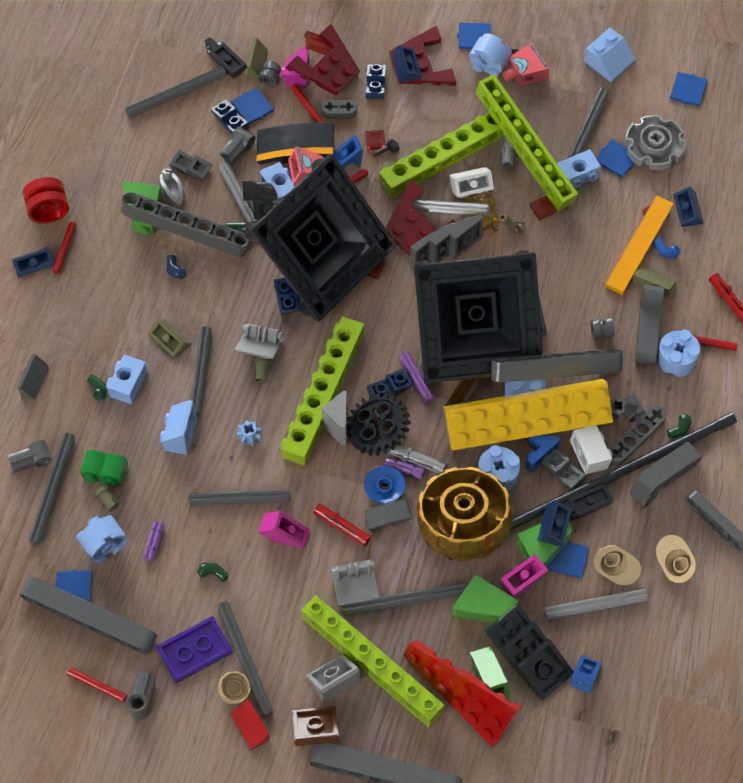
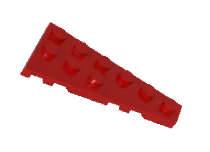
(472, 698)

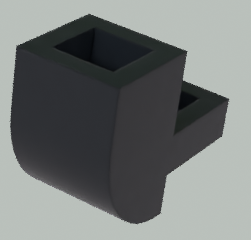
(262, 195)

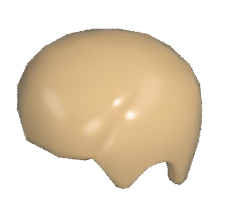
(234, 687)

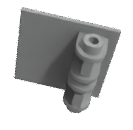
(259, 344)
(354, 582)

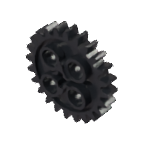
(395, 418)

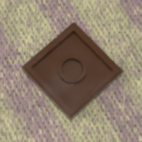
(315, 726)

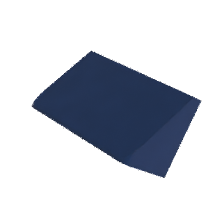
(406, 64)
(688, 207)
(33, 262)
(554, 523)

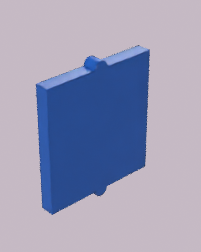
(470, 33)
(688, 89)
(252, 105)
(615, 158)
(570, 560)
(76, 583)

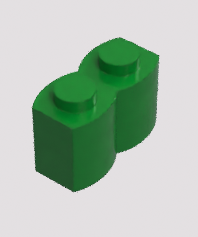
(103, 468)

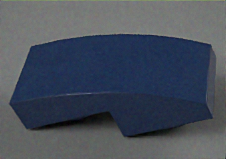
(375, 81)
(228, 116)
(286, 297)
(393, 384)

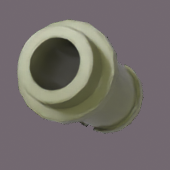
(261, 370)
(107, 498)

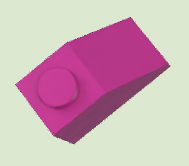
(292, 78)
(283, 529)
(523, 577)

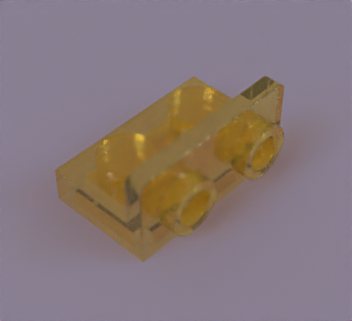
(492, 219)

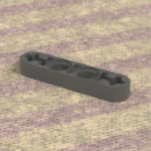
(637, 436)
(715, 519)

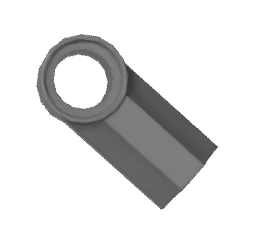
(240, 141)
(628, 407)
(35, 455)
(141, 694)

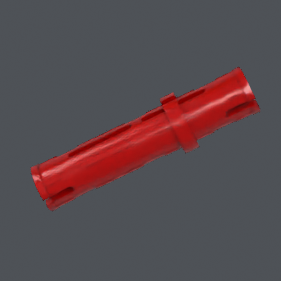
(725, 292)
(322, 512)

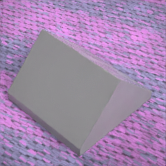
(335, 417)
(334, 677)

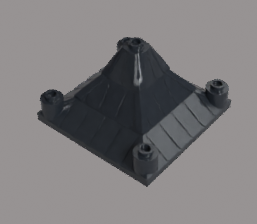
(322, 237)
(476, 314)

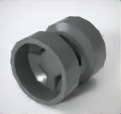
(269, 74)
(602, 328)

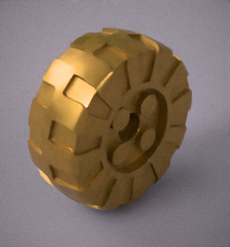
(464, 513)

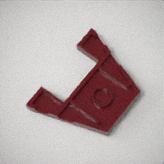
(419, 42)
(333, 70)
(406, 223)

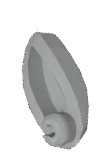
(172, 188)

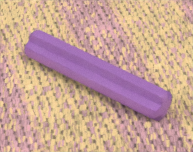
(416, 377)

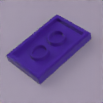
(194, 649)

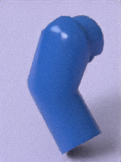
(666, 251)

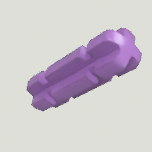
(405, 468)
(153, 541)

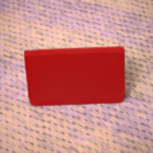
(250, 725)

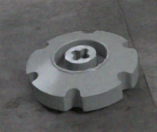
(655, 142)

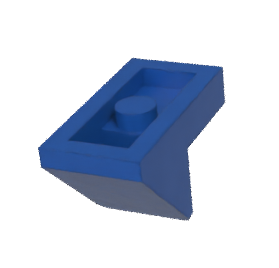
(349, 152)
(542, 447)
(585, 674)

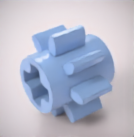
(249, 433)

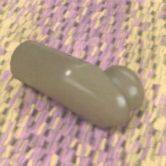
(512, 223)

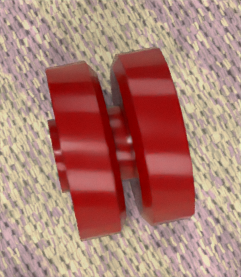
(45, 200)

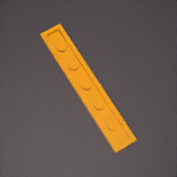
(639, 245)

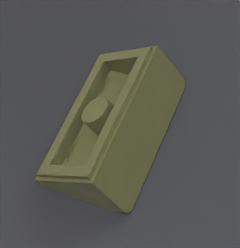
(256, 59)
(647, 277)
(169, 338)

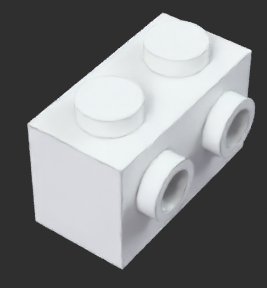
(471, 182)
(591, 449)

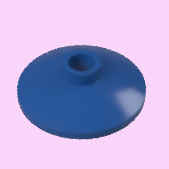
(381, 477)

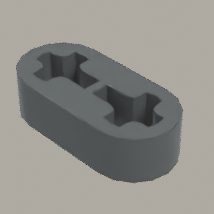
(339, 109)

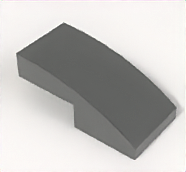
(190, 166)
(563, 470)
(386, 514)

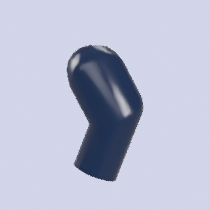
(173, 269)

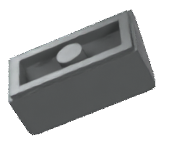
(32, 377)

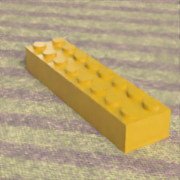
(528, 414)

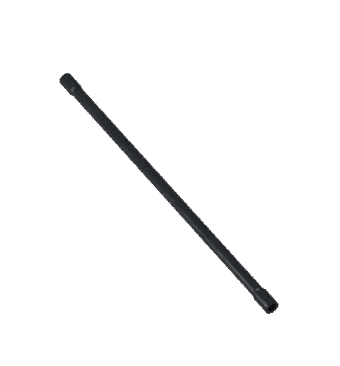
(719, 424)

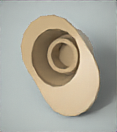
(675, 558)
(617, 565)

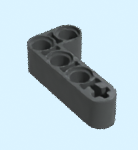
(648, 325)
(664, 472)

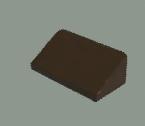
(463, 392)

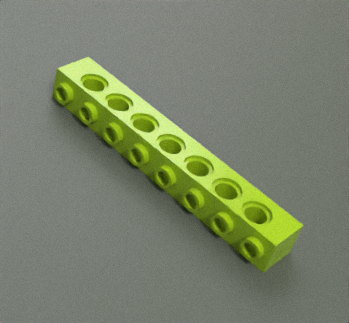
(460, 143)
(526, 143)
(300, 451)
(372, 661)

